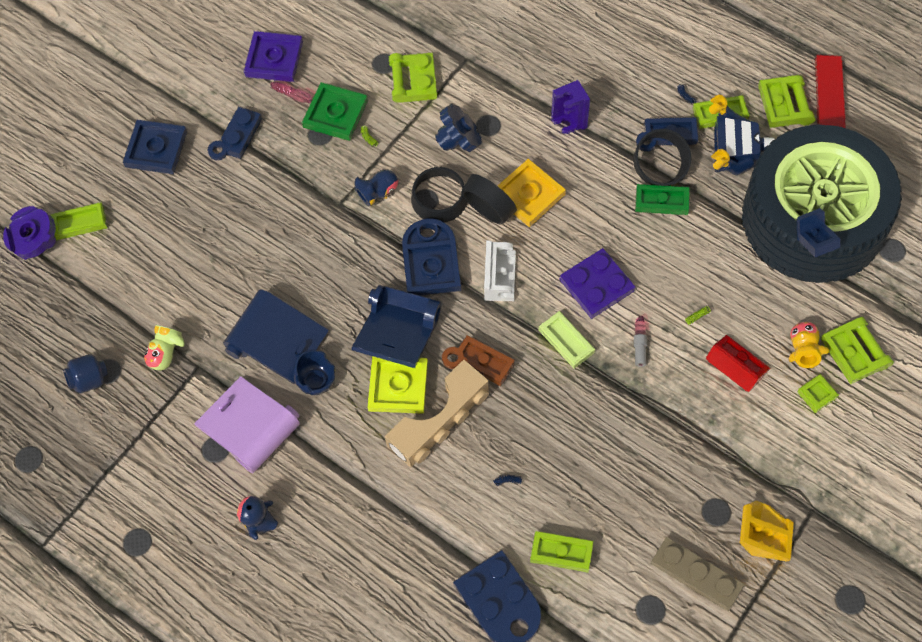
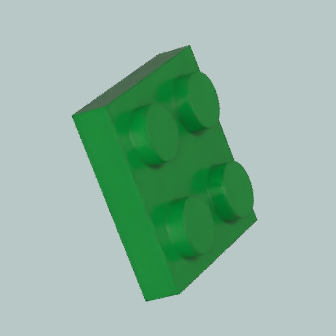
(335, 111)

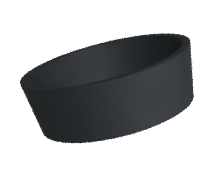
(680, 144)
(488, 199)
(443, 215)

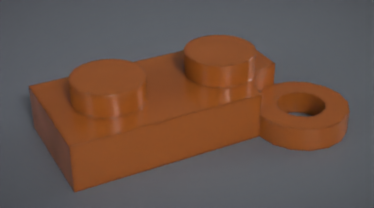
(481, 357)

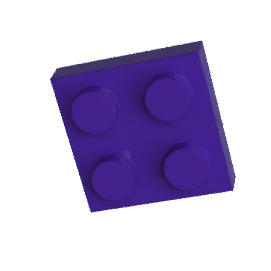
(273, 56)
(597, 283)

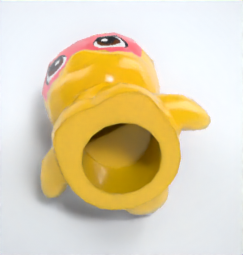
(805, 341)

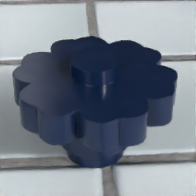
(457, 130)

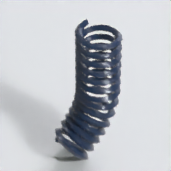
(685, 95)
(499, 480)

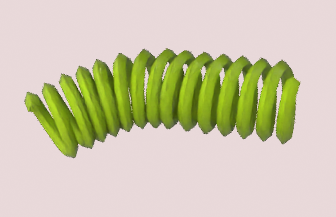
(367, 136)
(701, 312)

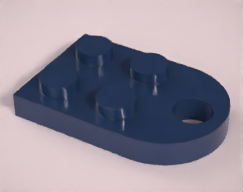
(432, 260)
(499, 599)

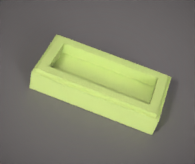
(566, 339)

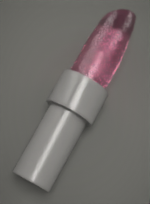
(640, 342)

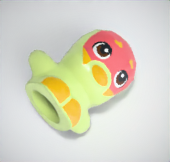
(160, 350)

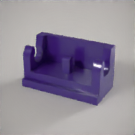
(571, 105)

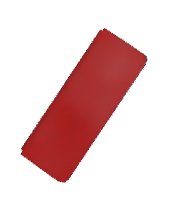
(737, 363)

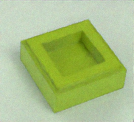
(817, 393)

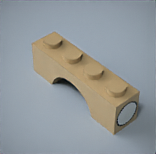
(414, 438)

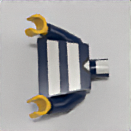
(735, 139)

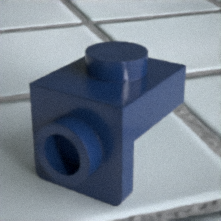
(815, 234)

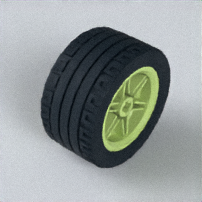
(827, 171)

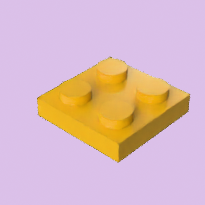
(531, 192)

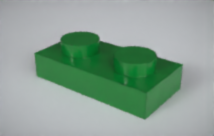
(662, 199)

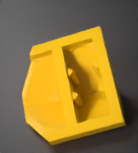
(766, 532)

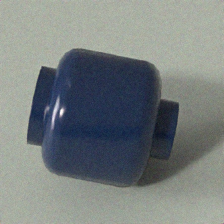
(85, 373)

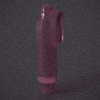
(296, 94)

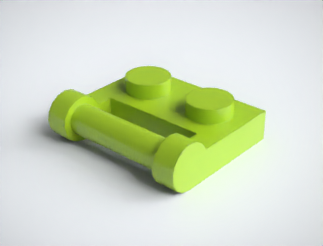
(421, 77)
(778, 101)
(850, 354)

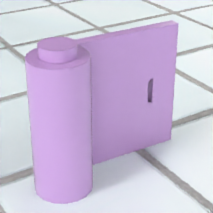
(248, 423)

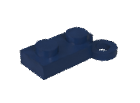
(684, 126)
(237, 135)

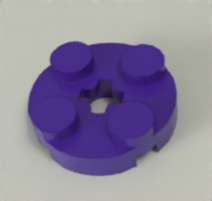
(41, 237)

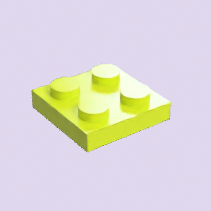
(397, 387)

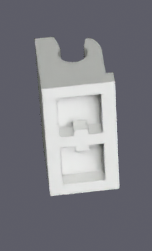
(499, 271)

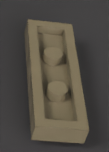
(697, 574)

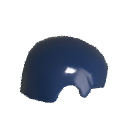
(314, 372)

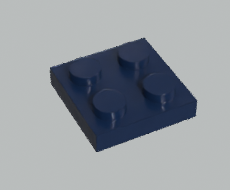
(155, 147)

